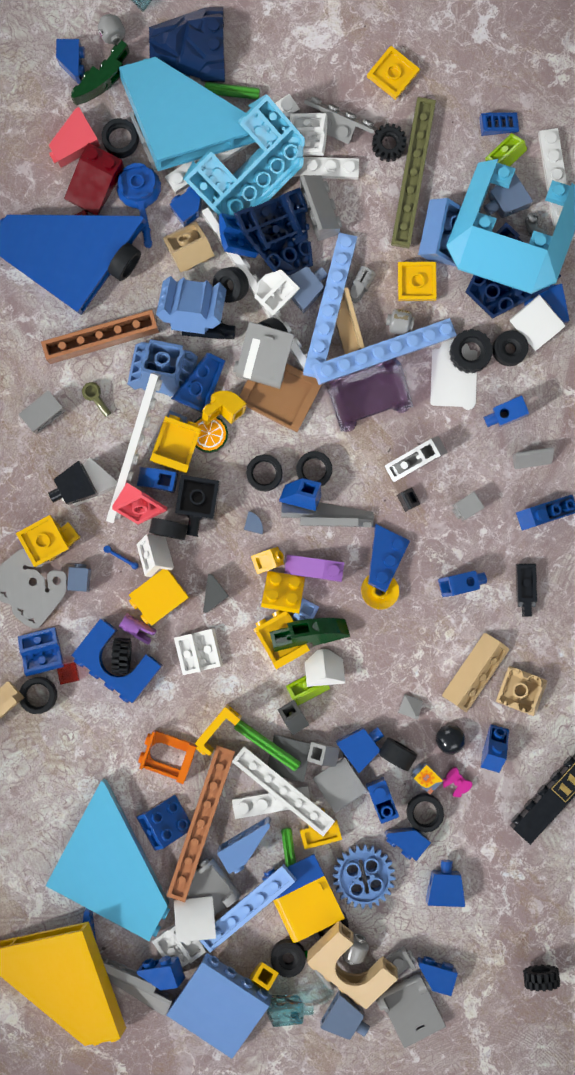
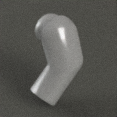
(532, 225)

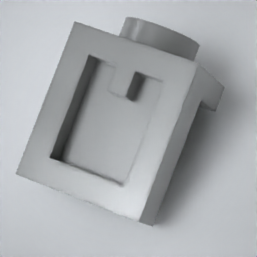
(402, 959)

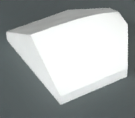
(275, 291)
(324, 669)

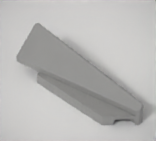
(329, 515)
(133, 984)

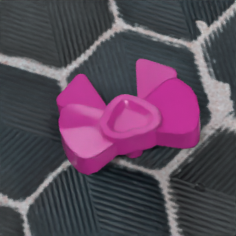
(463, 785)

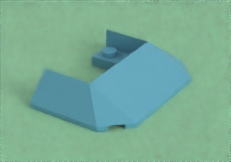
(262, 174)

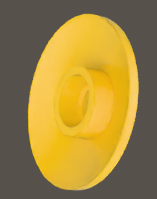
(382, 601)

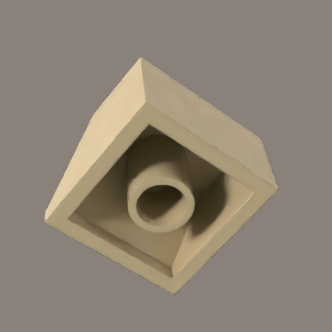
(188, 247)

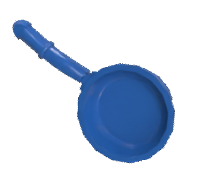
(138, 189)

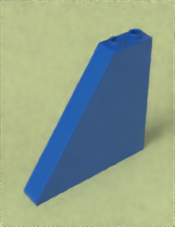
(66, 251)

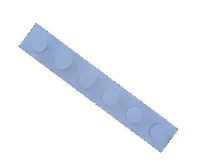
(250, 906)

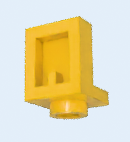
(268, 560)

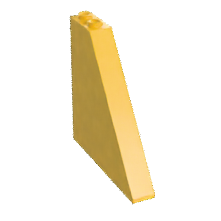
(65, 980)

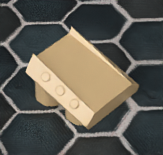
(521, 691)

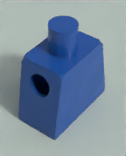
(515, 408)
(461, 583)
(360, 747)
(445, 887)

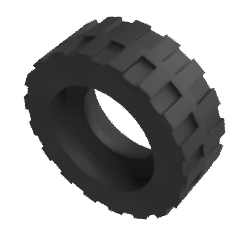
(478, 338)

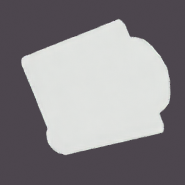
(449, 384)

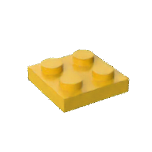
(393, 72)
(417, 281)
(42, 541)
(283, 592)

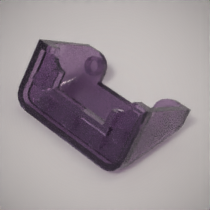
(368, 393)

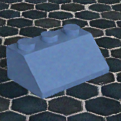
(437, 230)

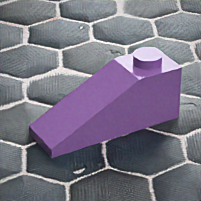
(314, 568)

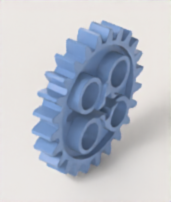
(380, 872)

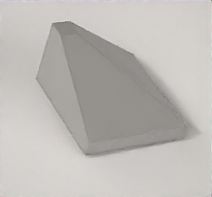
(410, 706)

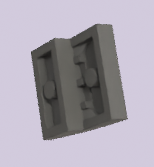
(295, 748)

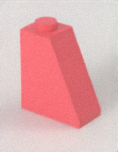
(72, 139)

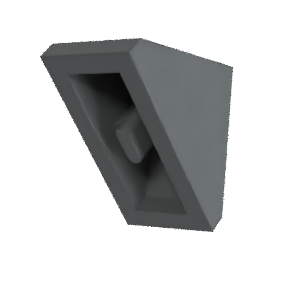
(214, 594)

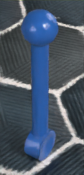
(107, 549)

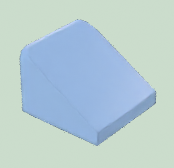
(307, 611)

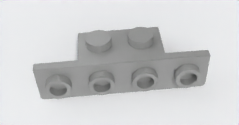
(340, 124)

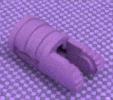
(133, 627)

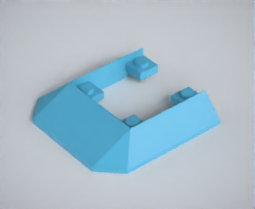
(501, 258)

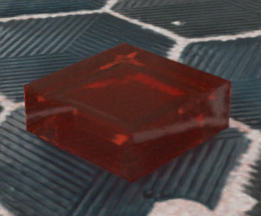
(68, 673)

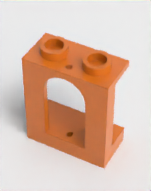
(150, 764)

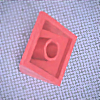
(137, 505)

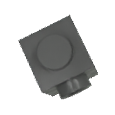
(293, 717)

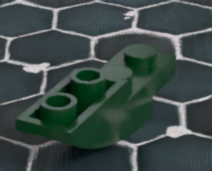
(98, 81)
(309, 630)

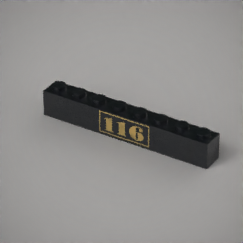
(547, 804)

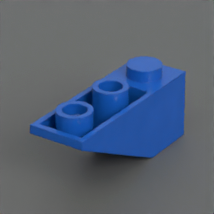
(546, 512)

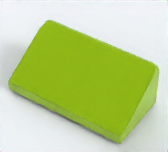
(508, 150)
(301, 693)

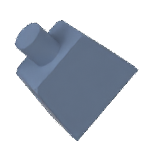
(507, 200)
(309, 285)
(344, 1017)

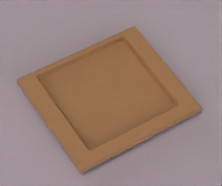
(284, 405)

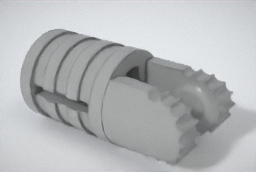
(361, 283)

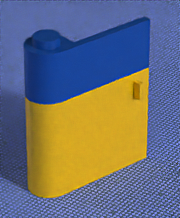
(308, 902)

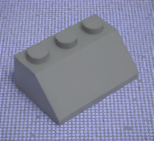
(320, 206)

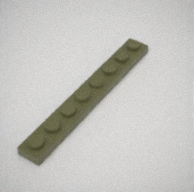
(413, 172)

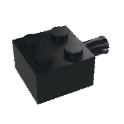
(197, 501)

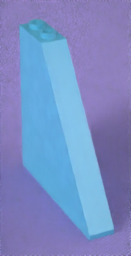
(179, 114)
(109, 869)

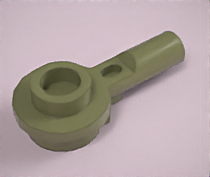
(92, 392)

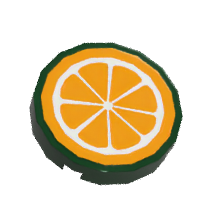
(212, 436)

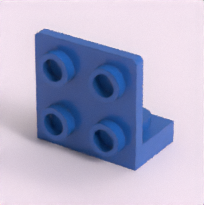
(164, 823)

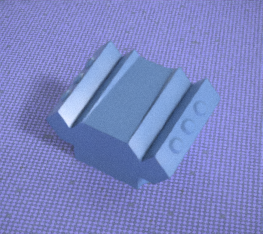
(191, 305)
(162, 358)

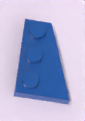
(201, 383)
(386, 556)

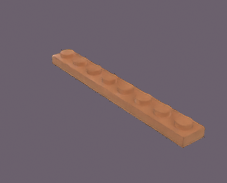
(201, 823)

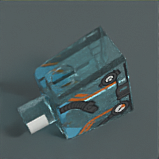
(288, 1010)

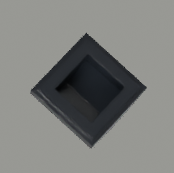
(408, 499)

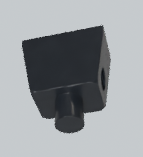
(73, 485)

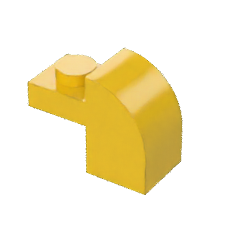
(226, 404)
(263, 976)

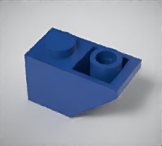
(69, 56)
(186, 206)
(157, 479)
(302, 493)
(495, 749)
(382, 800)
(409, 840)
(163, 972)
(439, 976)

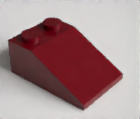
(94, 179)

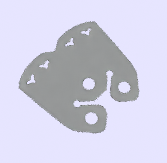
(32, 599)

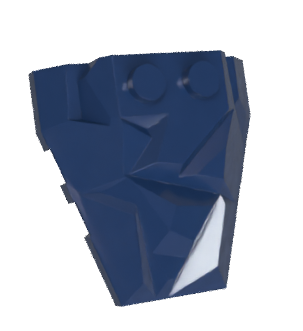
(192, 44)
(279, 231)
(496, 297)

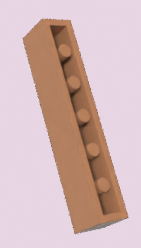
(100, 337)

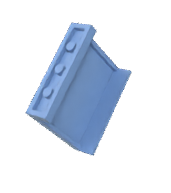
(220, 1005)

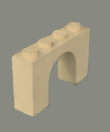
(361, 987)

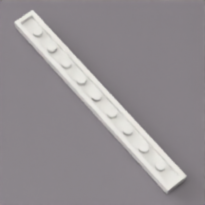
(212, 220)

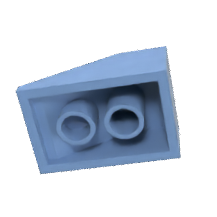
(240, 848)

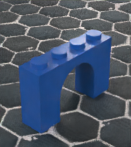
(90, 655)

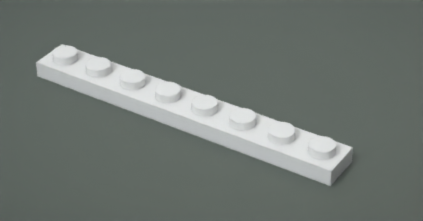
(175, 178)
(137, 439)

